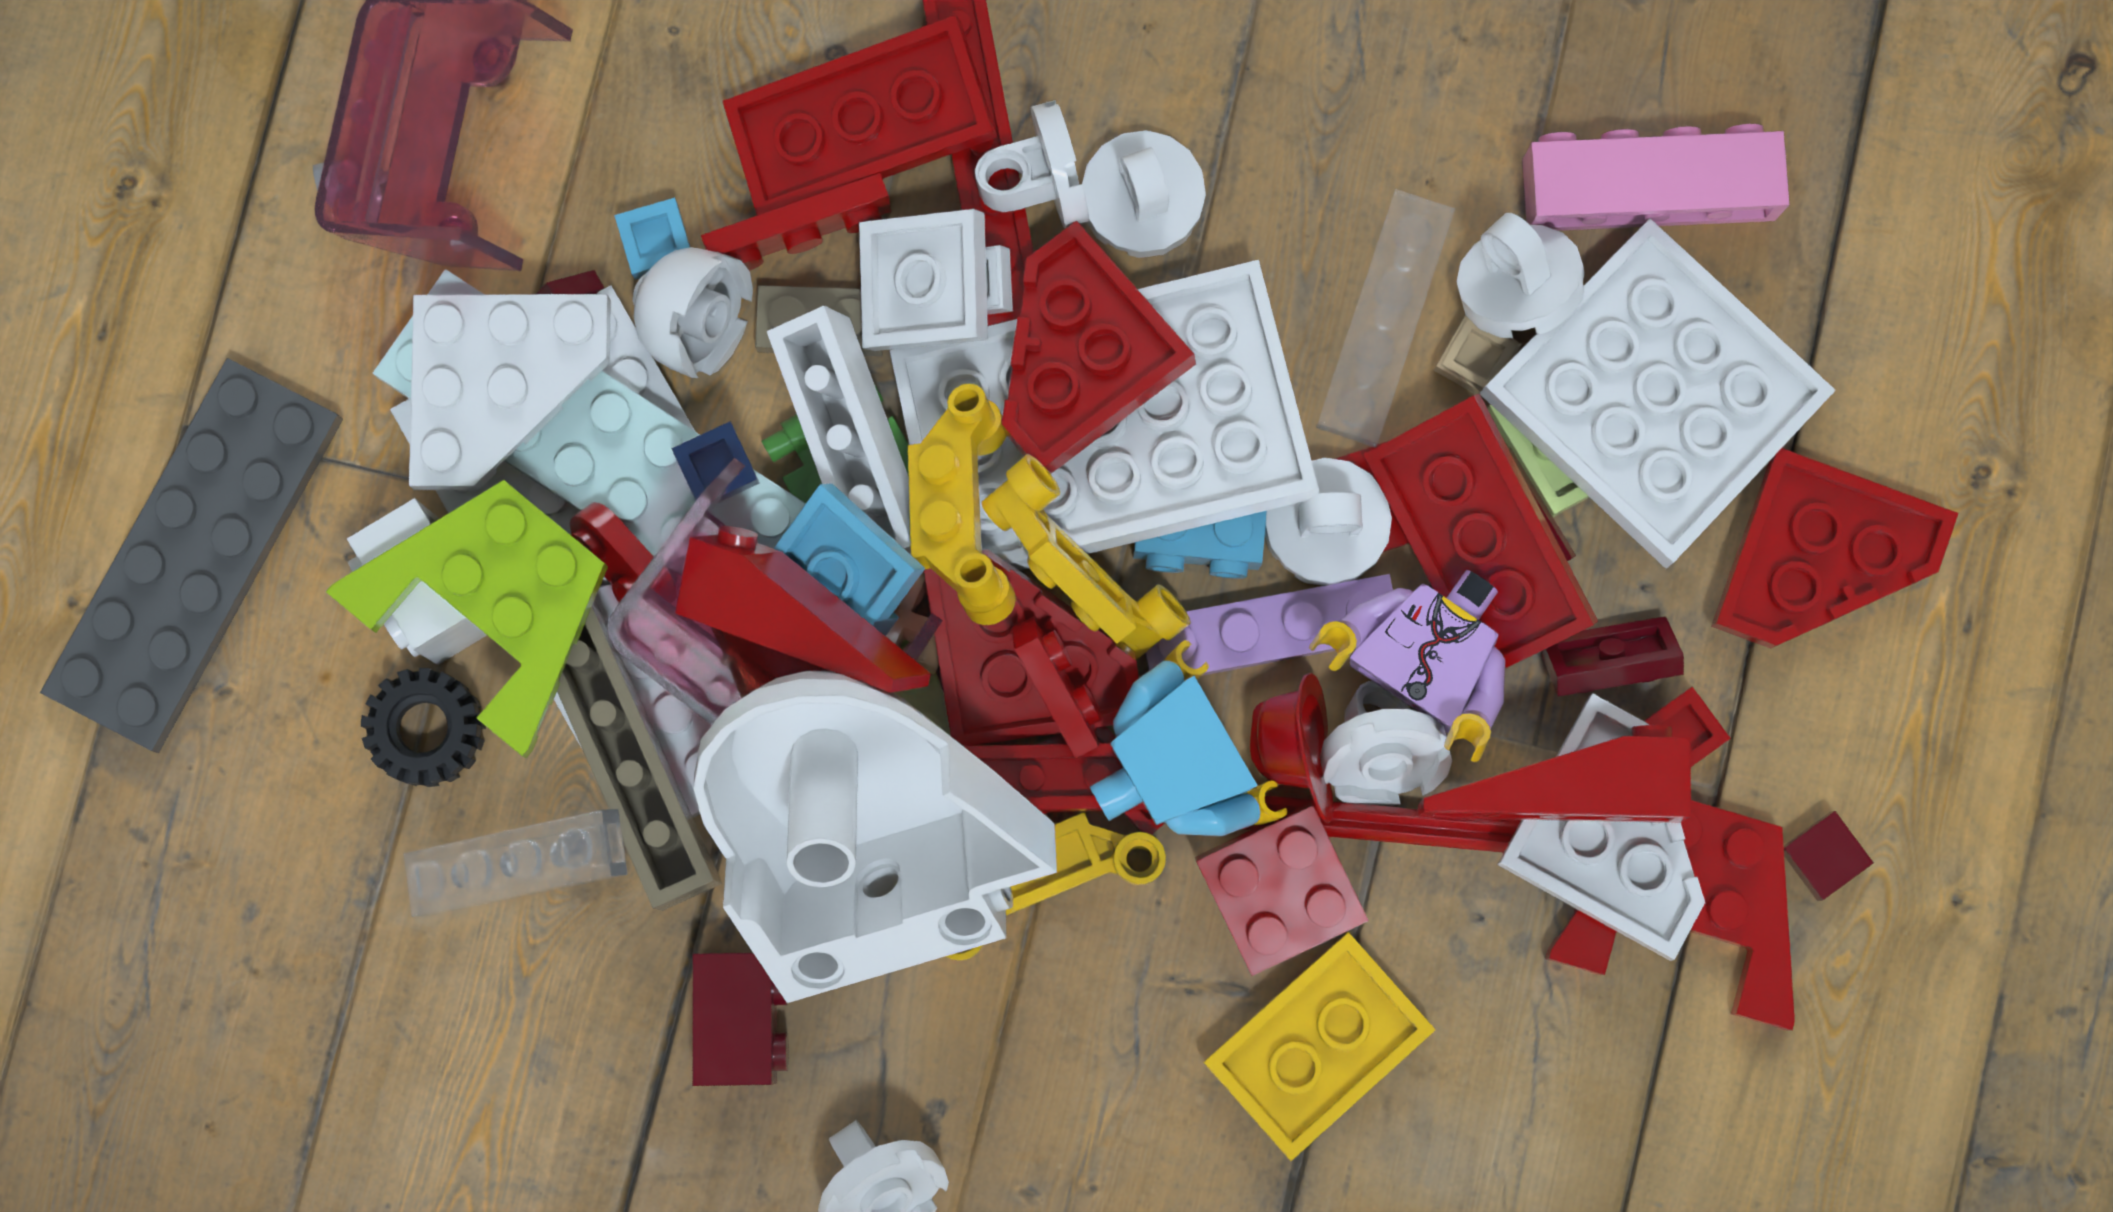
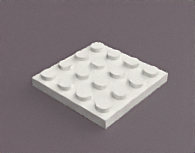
(1658, 393)

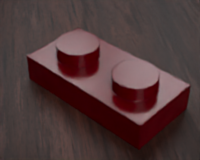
(1614, 656)

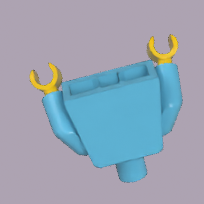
(1180, 758)

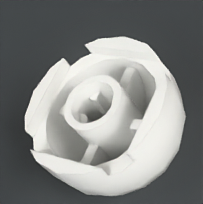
(691, 309)

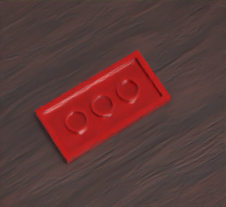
(860, 116)
(1475, 513)

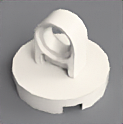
(1045, 169)
(1143, 193)
(1520, 278)
(1333, 532)
(1384, 750)
(884, 1177)

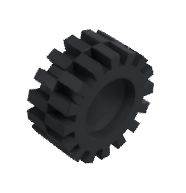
(385, 719)

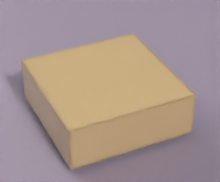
(1475, 357)

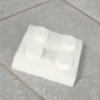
(923, 280)

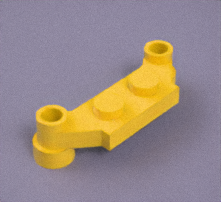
(947, 503)
(1061, 562)
(1082, 856)

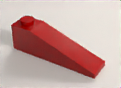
(779, 605)
(1613, 781)

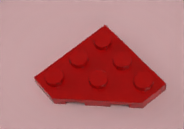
(1083, 350)
(1824, 549)
(985, 681)

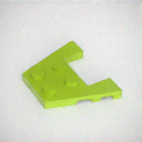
(508, 576)

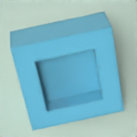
(651, 234)

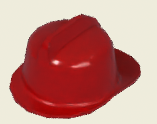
(1289, 741)

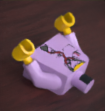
(1429, 654)

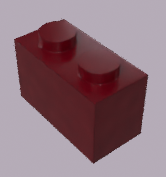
(735, 1022)

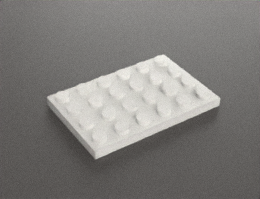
(1191, 456)

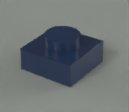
(708, 455)

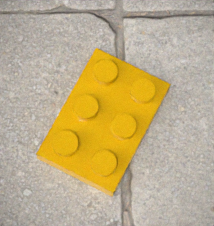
(1319, 1046)

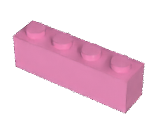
(1662, 179)

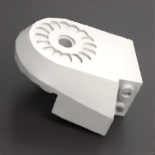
(858, 833)

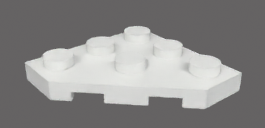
(494, 377)
(1615, 872)

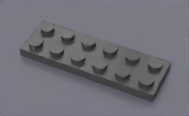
(192, 556)

